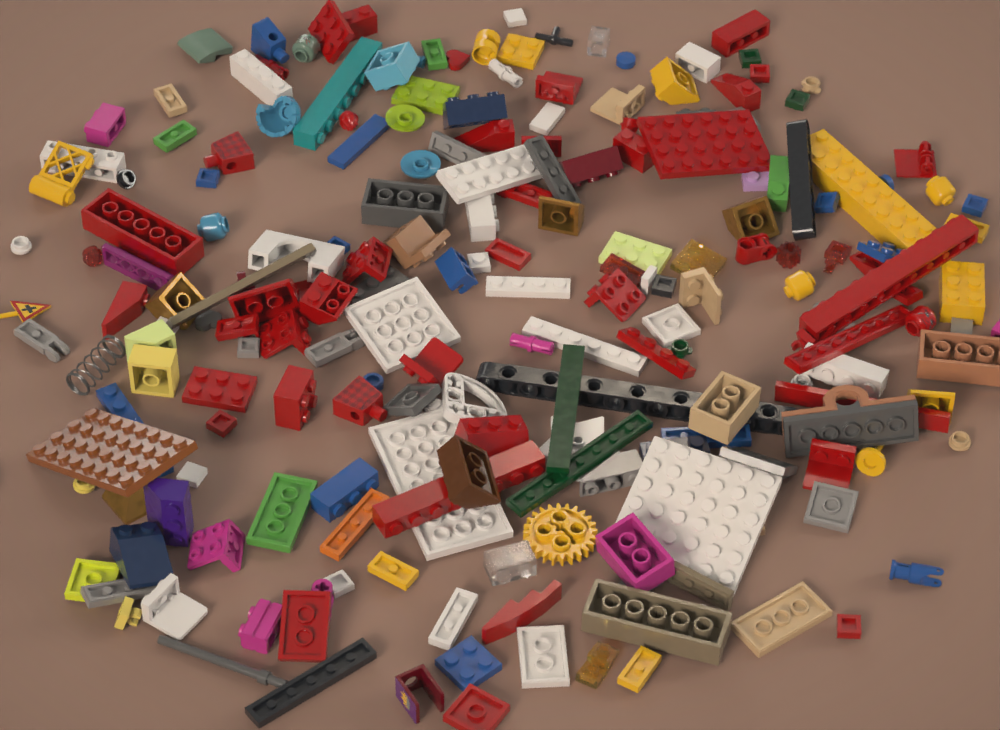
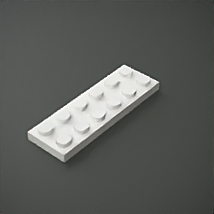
(489, 174)

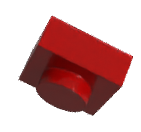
(760, 73)
(221, 423)
(848, 626)

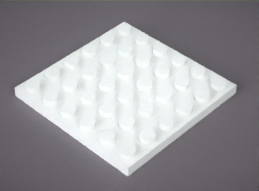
(702, 508)

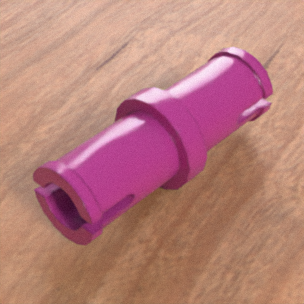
(532, 344)

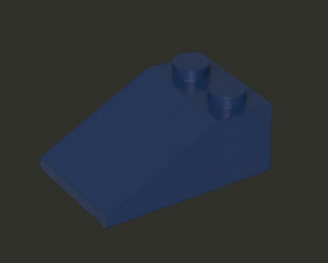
(140, 554)

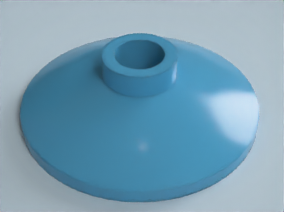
(420, 164)

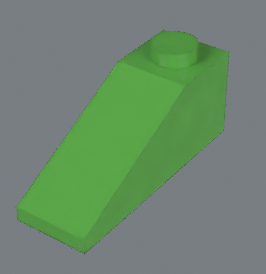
(778, 183)

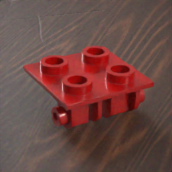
(915, 162)

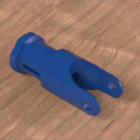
(916, 573)

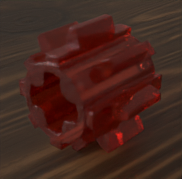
(788, 255)

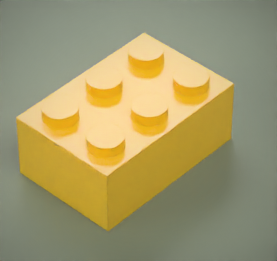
(962, 291)

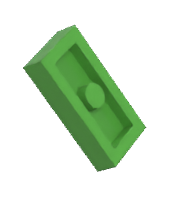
(434, 54)
(175, 136)

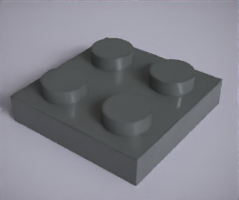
(412, 399)

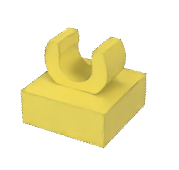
(127, 614)

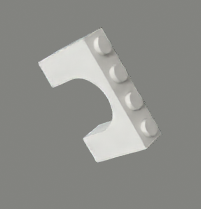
(276, 245)

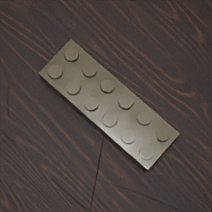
(656, 621)

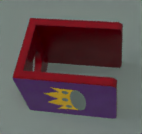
(424, 680)

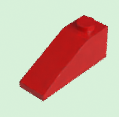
(739, 91)
(490, 137)
(125, 307)

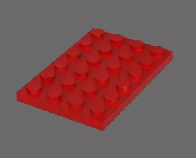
(704, 144)

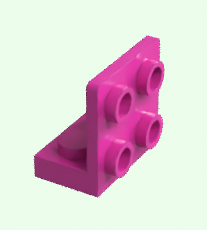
(217, 542)

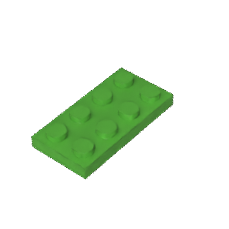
(281, 512)

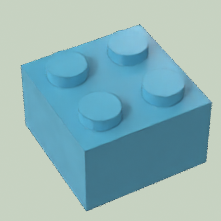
(392, 66)

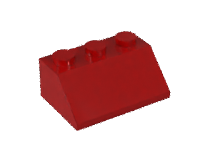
(266, 301)
(493, 433)

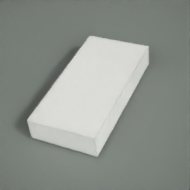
(547, 118)

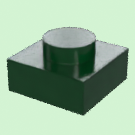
(748, 57)
(797, 100)

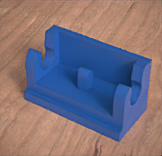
(456, 270)

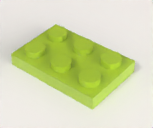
(425, 94)

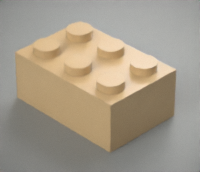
(724, 407)

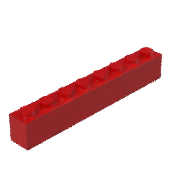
(432, 500)

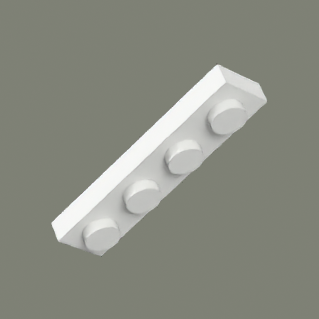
(528, 287)

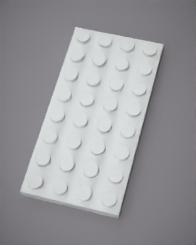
(410, 460)

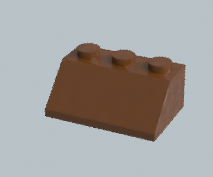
(467, 474)

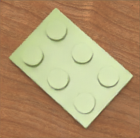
(636, 251)

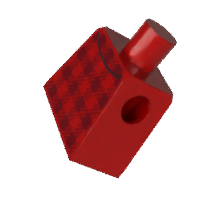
(230, 155)
(359, 403)

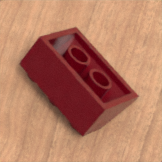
(592, 165)

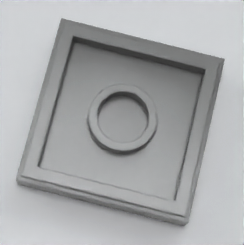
(831, 507)

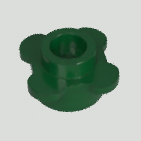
(680, 348)

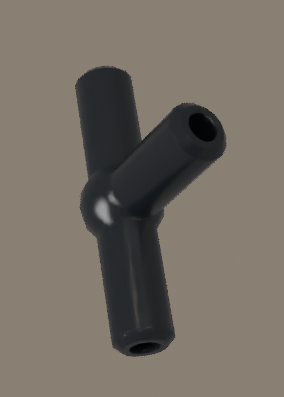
(554, 38)

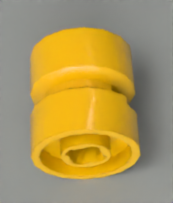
(485, 46)

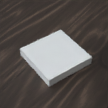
(670, 325)

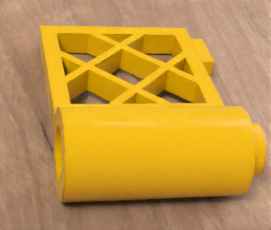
(51, 186)

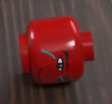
(920, 318)

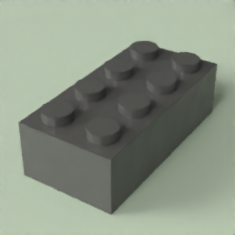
(399, 202)

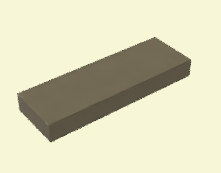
(702, 586)

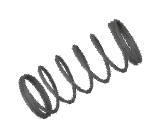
(70, 383)

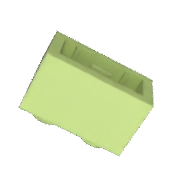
(154, 334)

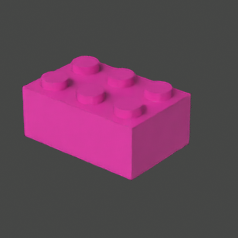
(635, 554)

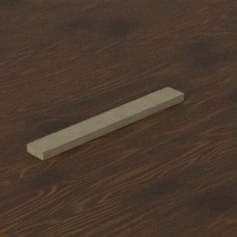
(240, 286)

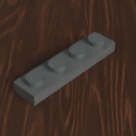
(550, 169)

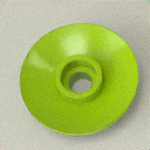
(405, 118)

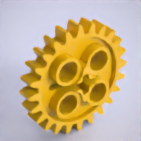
(560, 534)

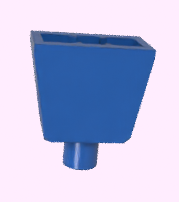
(268, 41)

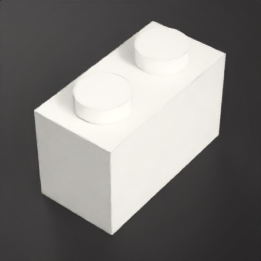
(698, 62)

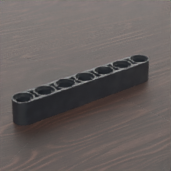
(801, 180)

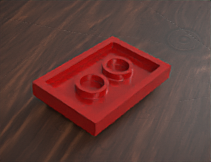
(331, 31)
(219, 389)
(304, 626)

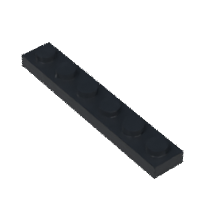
(310, 683)

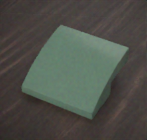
(205, 45)

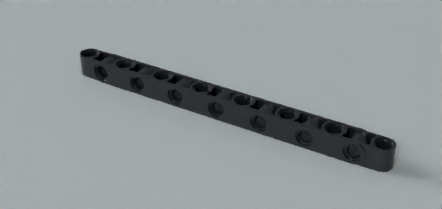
(615, 395)

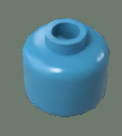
(213, 227)

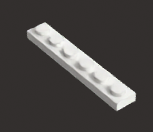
(594, 349)

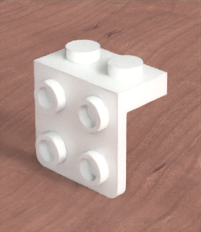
(171, 610)

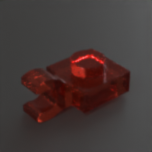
(834, 254)

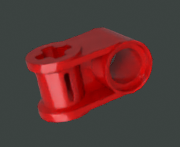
(752, 249)

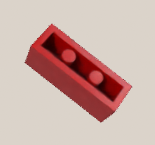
(740, 33)

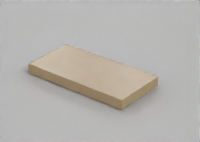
(780, 619)

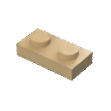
(170, 100)

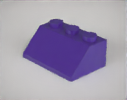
(171, 508)

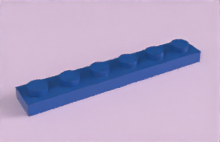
(116, 403)

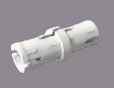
(505, 73)

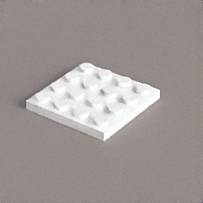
(400, 323)

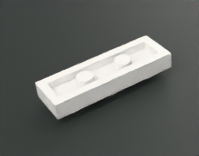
(453, 619)

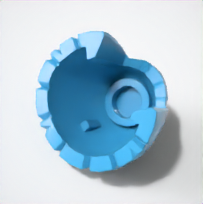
(279, 118)

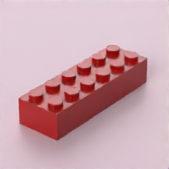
(142, 232)

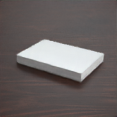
(543, 656)

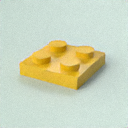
(521, 51)

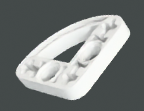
(457, 408)

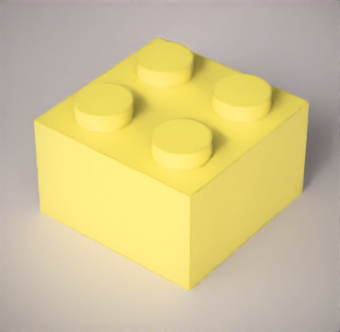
(153, 370)

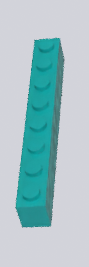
(335, 95)

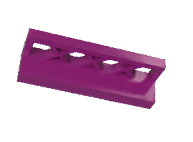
(135, 267)

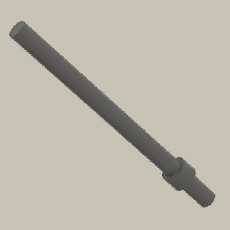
(262, 676)

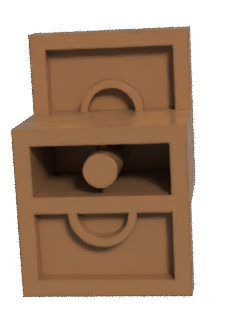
(415, 242)

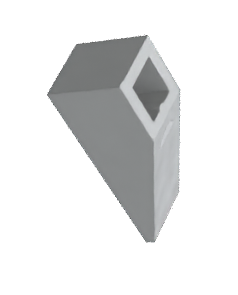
(612, 474)

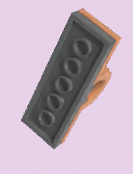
(859, 425)

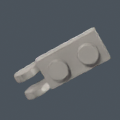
(41, 339)
(333, 347)

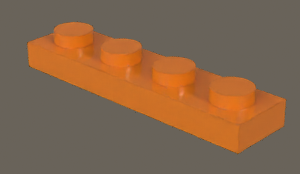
(352, 526)

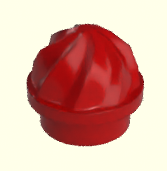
(348, 120)
(629, 123)

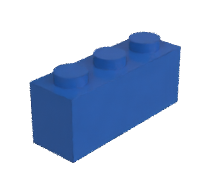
(344, 489)

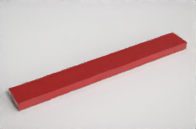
(847, 340)
(813, 397)

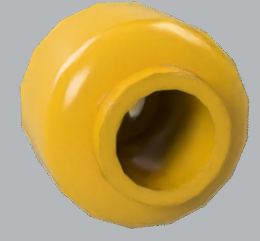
(940, 191)
(799, 285)

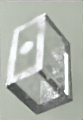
(510, 563)

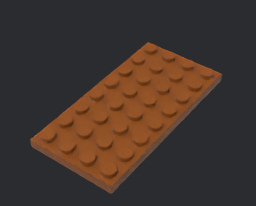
(111, 452)

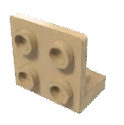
(616, 104)
(699, 288)

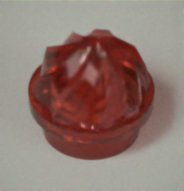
(92, 256)

